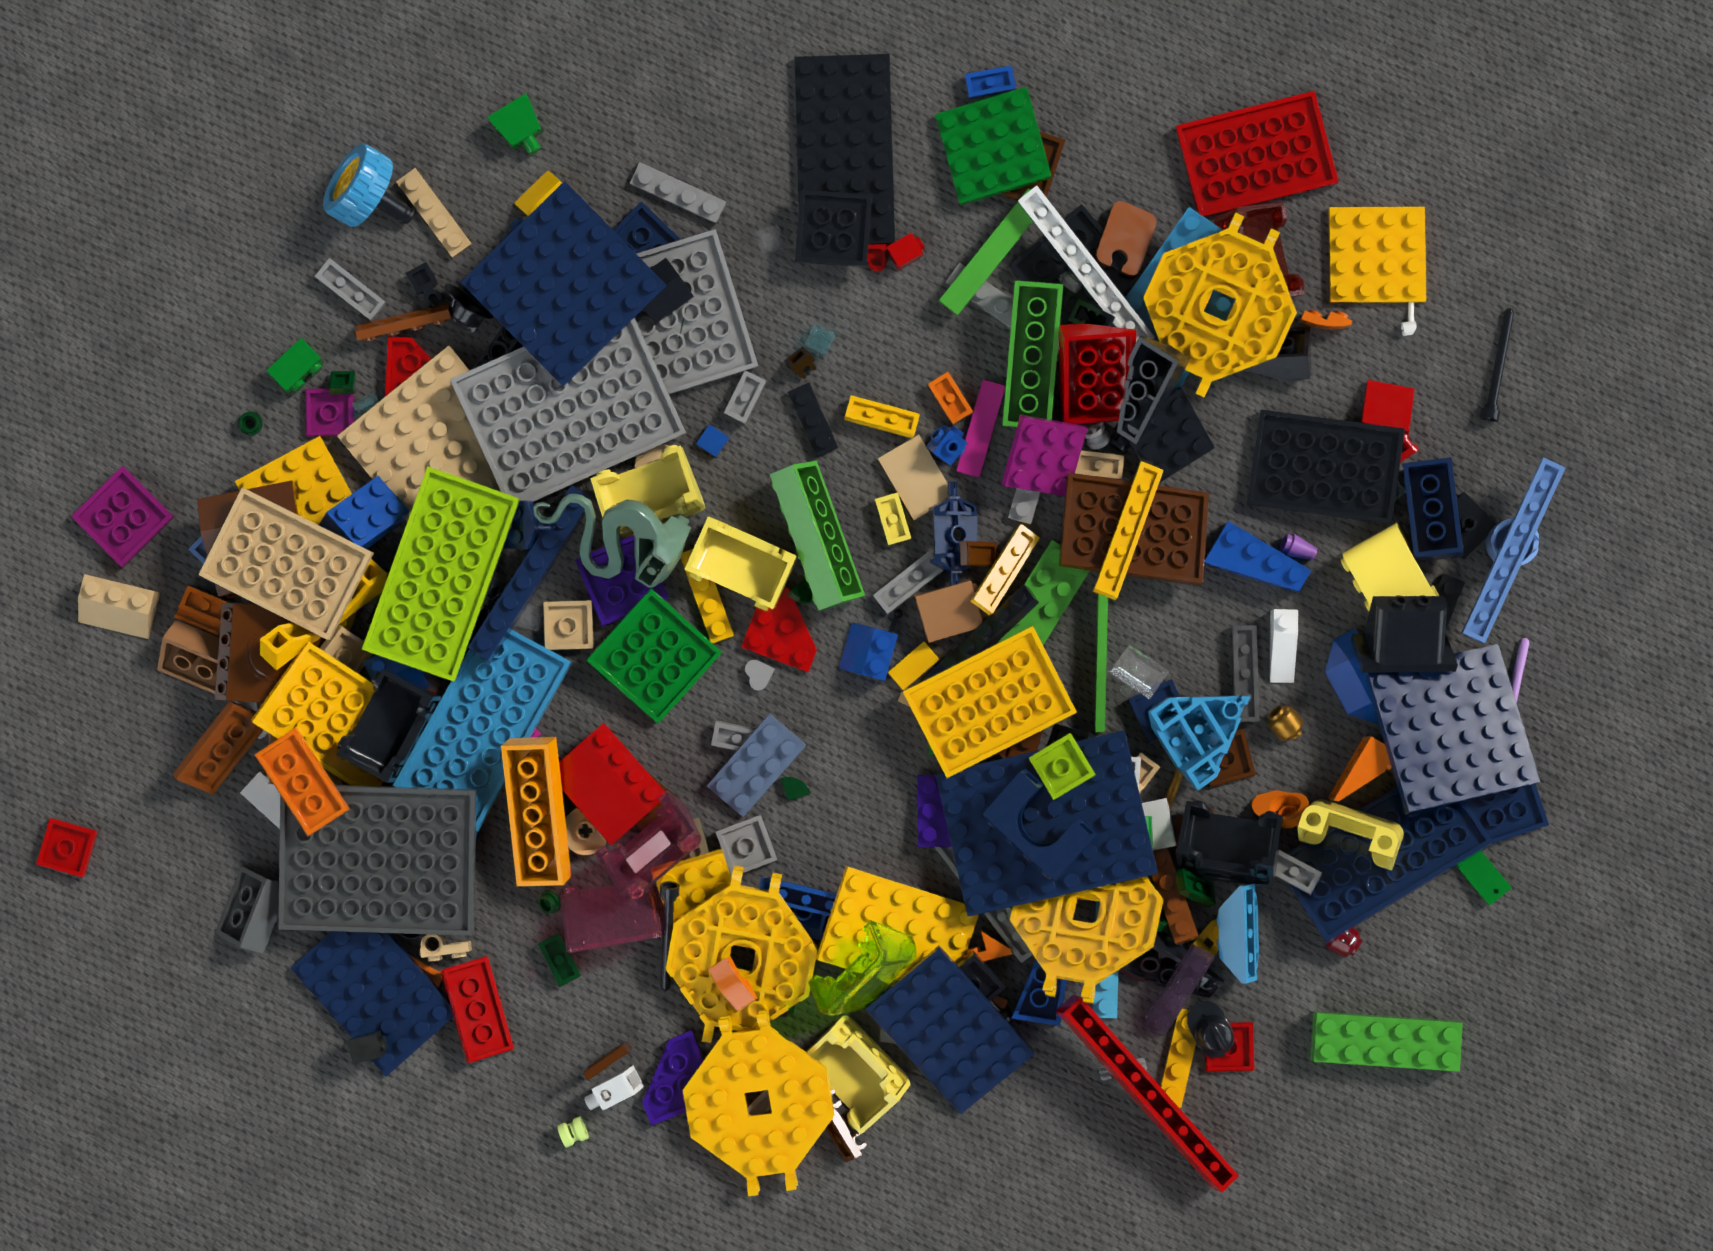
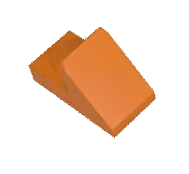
(992, 950)

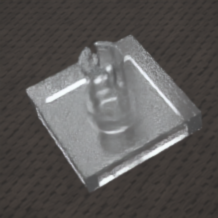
(1138, 673)

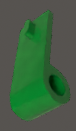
(1484, 877)

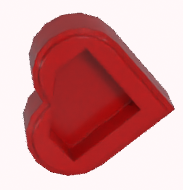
(876, 257)

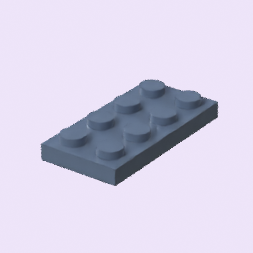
(756, 765)

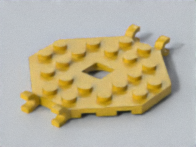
(1234, 268)
(750, 920)
(1086, 950)
(797, 1096)

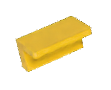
(538, 193)

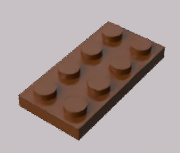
(219, 748)

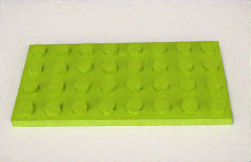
(441, 574)

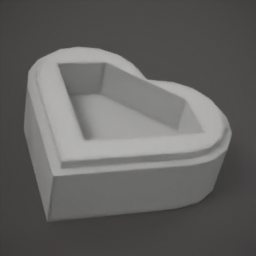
(759, 674)

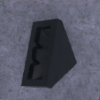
(1089, 314)

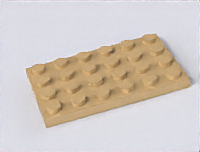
(286, 563)

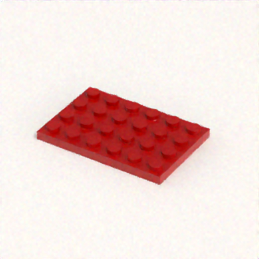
(1257, 154)

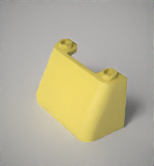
(662, 485)
(741, 563)
(859, 1072)

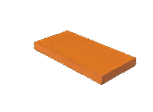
(302, 781)

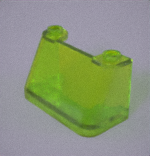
(882, 960)

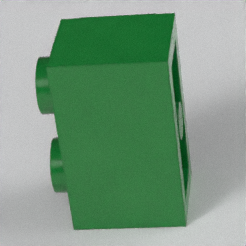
(296, 366)

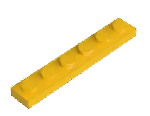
(1128, 531)

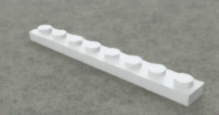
(1082, 262)

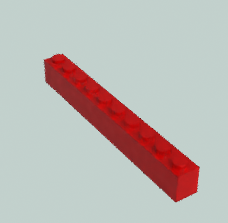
(1147, 1093)

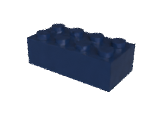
(1433, 509)

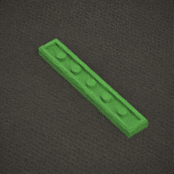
(987, 259)
(1100, 663)

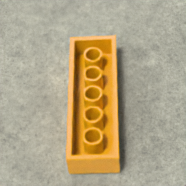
(536, 811)

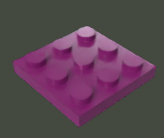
(1043, 455)
(122, 516)

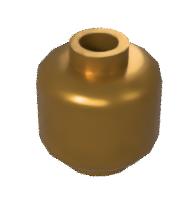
(1285, 723)

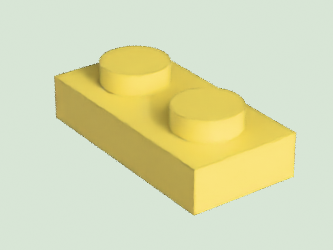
(893, 519)

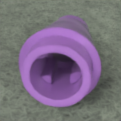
(1297, 547)

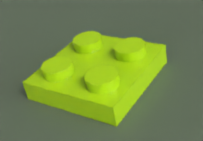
(1062, 766)

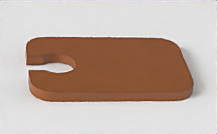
(1128, 232)

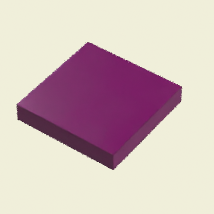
(327, 413)

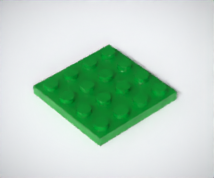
(993, 146)
(654, 655)

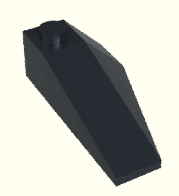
(1292, 360)
(1151, 379)
(1162, 961)

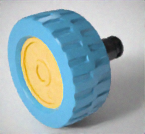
(361, 187)

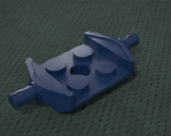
(946, 517)
(524, 527)

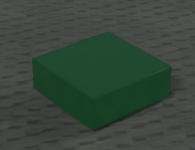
(342, 382)

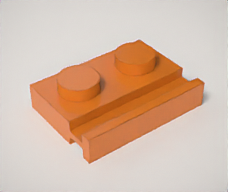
(200, 610)

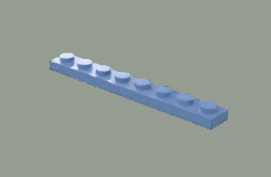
(1513, 550)

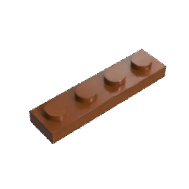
(413, 320)
(1174, 904)

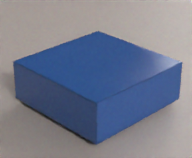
(712, 441)

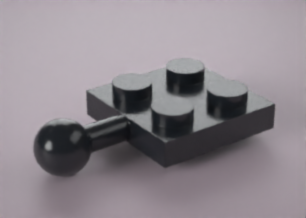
(985, 981)

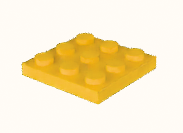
(698, 880)

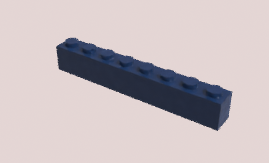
(526, 581)

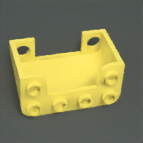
(1386, 567)
(1384, 833)

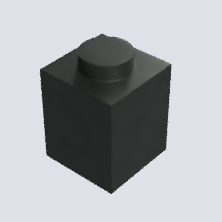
(367, 1047)

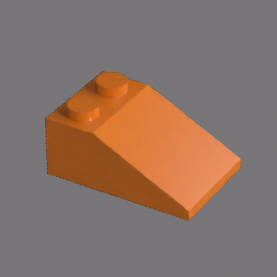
(1366, 764)

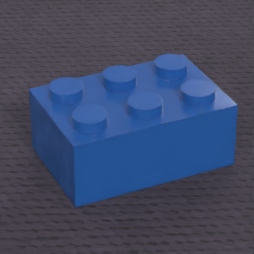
(366, 514)

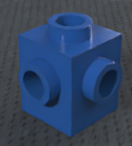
(947, 443)

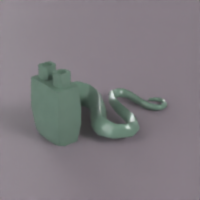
(655, 544)

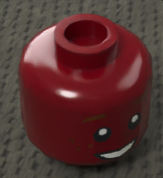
(1346, 944)

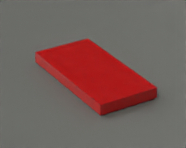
(477, 1009)

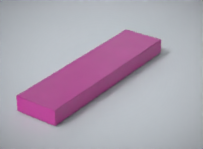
(981, 428)

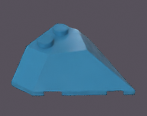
(1197, 732)

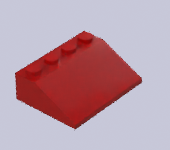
(1093, 371)
(608, 784)

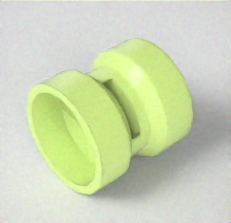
(577, 1132)

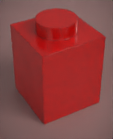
(906, 250)

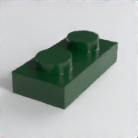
(1195, 888)
(559, 960)

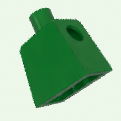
(518, 124)

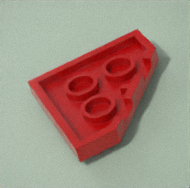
(403, 360)
(781, 634)

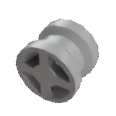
(1096, 435)

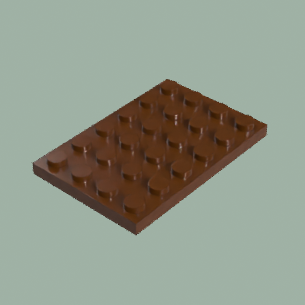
(1170, 541)

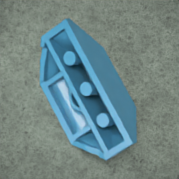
(1239, 933)

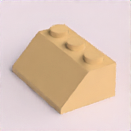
(117, 606)

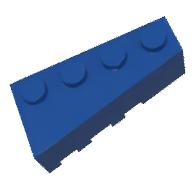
(1250, 557)
(1034, 1004)

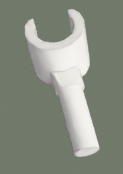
(1410, 326)

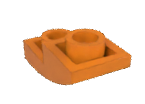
(1333, 321)
(732, 985)

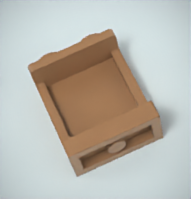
(949, 610)

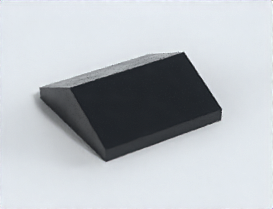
(672, 296)

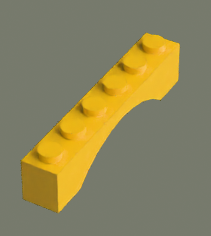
(288, 639)

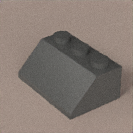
(250, 911)

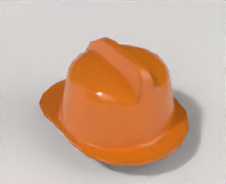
(1284, 803)

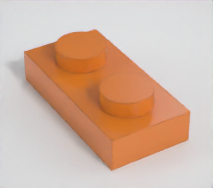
(950, 398)

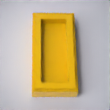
(913, 665)

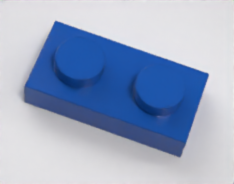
(990, 82)

